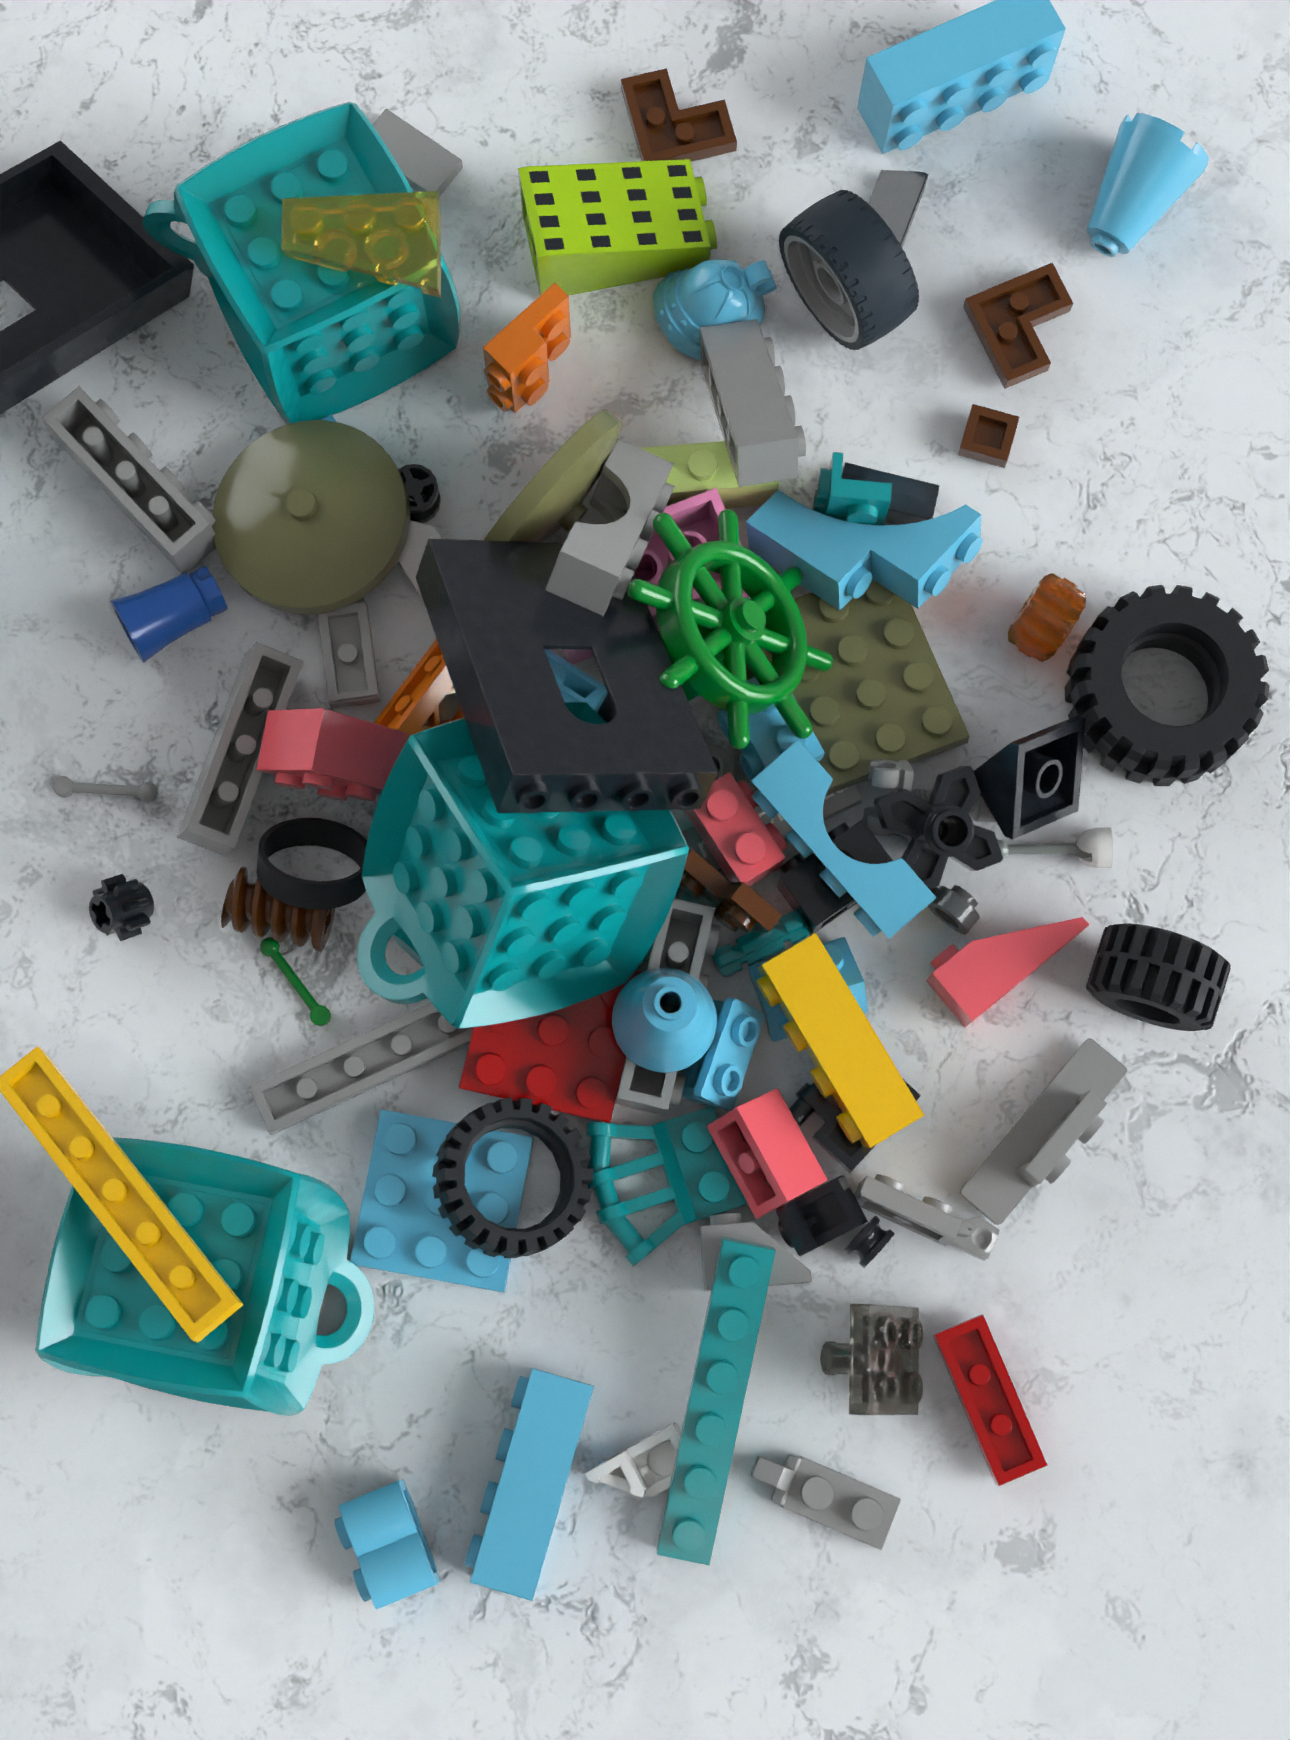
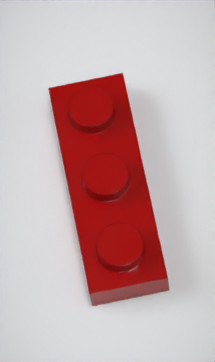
(989, 1400)

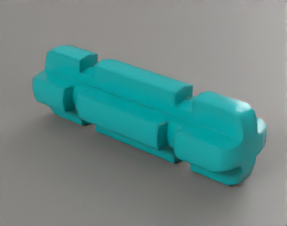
(760, 945)

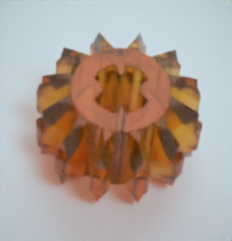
(1047, 617)

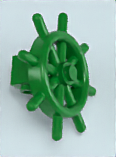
(718, 639)

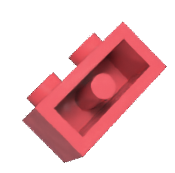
(736, 833)
(770, 1153)

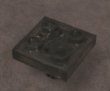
(879, 1360)

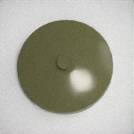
(560, 487)
(311, 517)

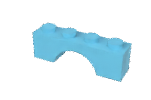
(886, 891)

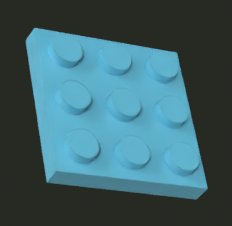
(401, 1219)

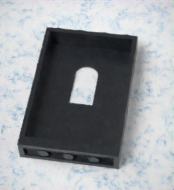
(80, 265)
(534, 753)

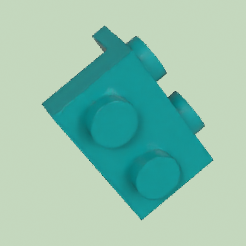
(851, 499)

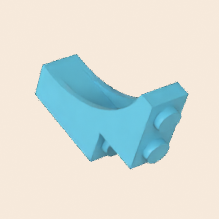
(845, 556)

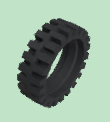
(568, 1156)

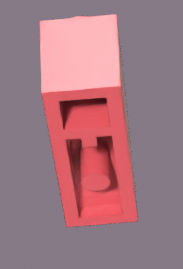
(992, 966)

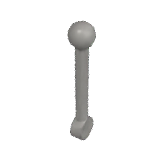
(66, 787)

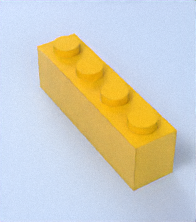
(839, 1042)

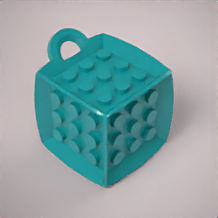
(306, 330)
(507, 905)
(270, 1239)

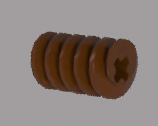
(251, 905)

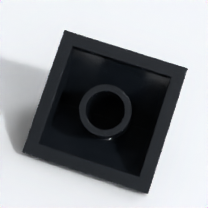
(1034, 778)

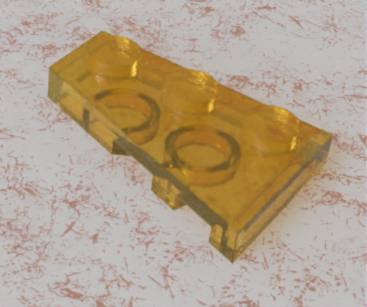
(369, 233)

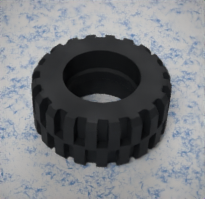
(1204, 637)

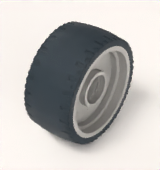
(849, 269)

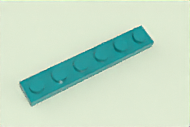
(715, 1400)

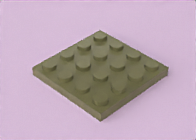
(882, 690)

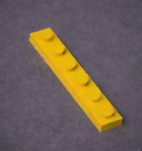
(118, 1195)

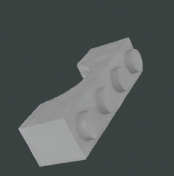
(597, 555)

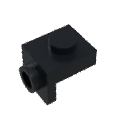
(820, 1216)

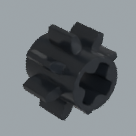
(121, 907)

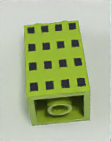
(613, 222)

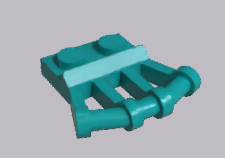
(693, 1168)

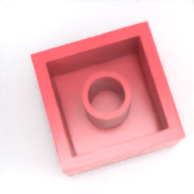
(329, 752)

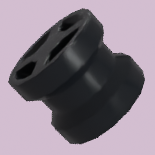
(421, 481)

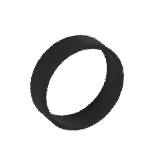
(304, 892)

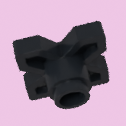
(950, 806)

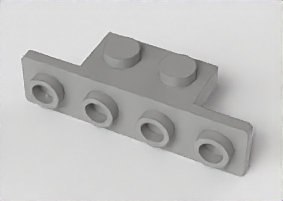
(1045, 1133)

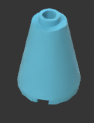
(1141, 182)
(658, 1038)

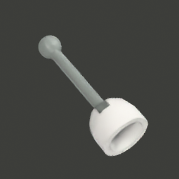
(1092, 848)

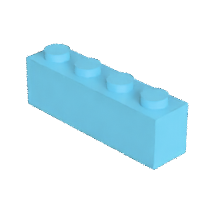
(531, 1483)

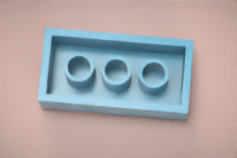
(958, 70)

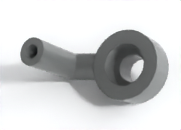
(955, 908)

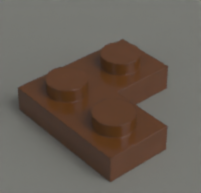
(672, 133)
(1006, 320)
(734, 901)

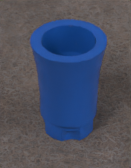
(168, 611)

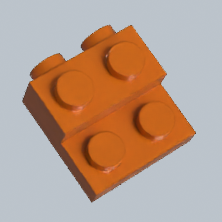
(520, 352)

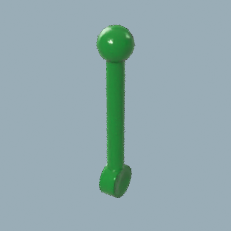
(319, 1014)

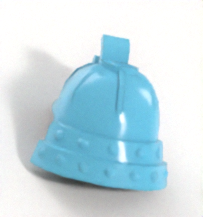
(709, 296)

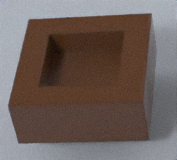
(988, 436)

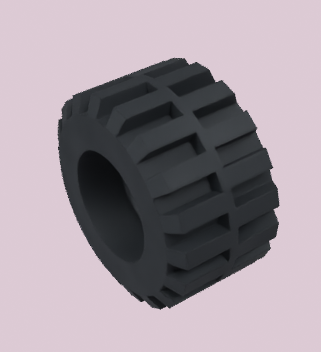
(1158, 977)

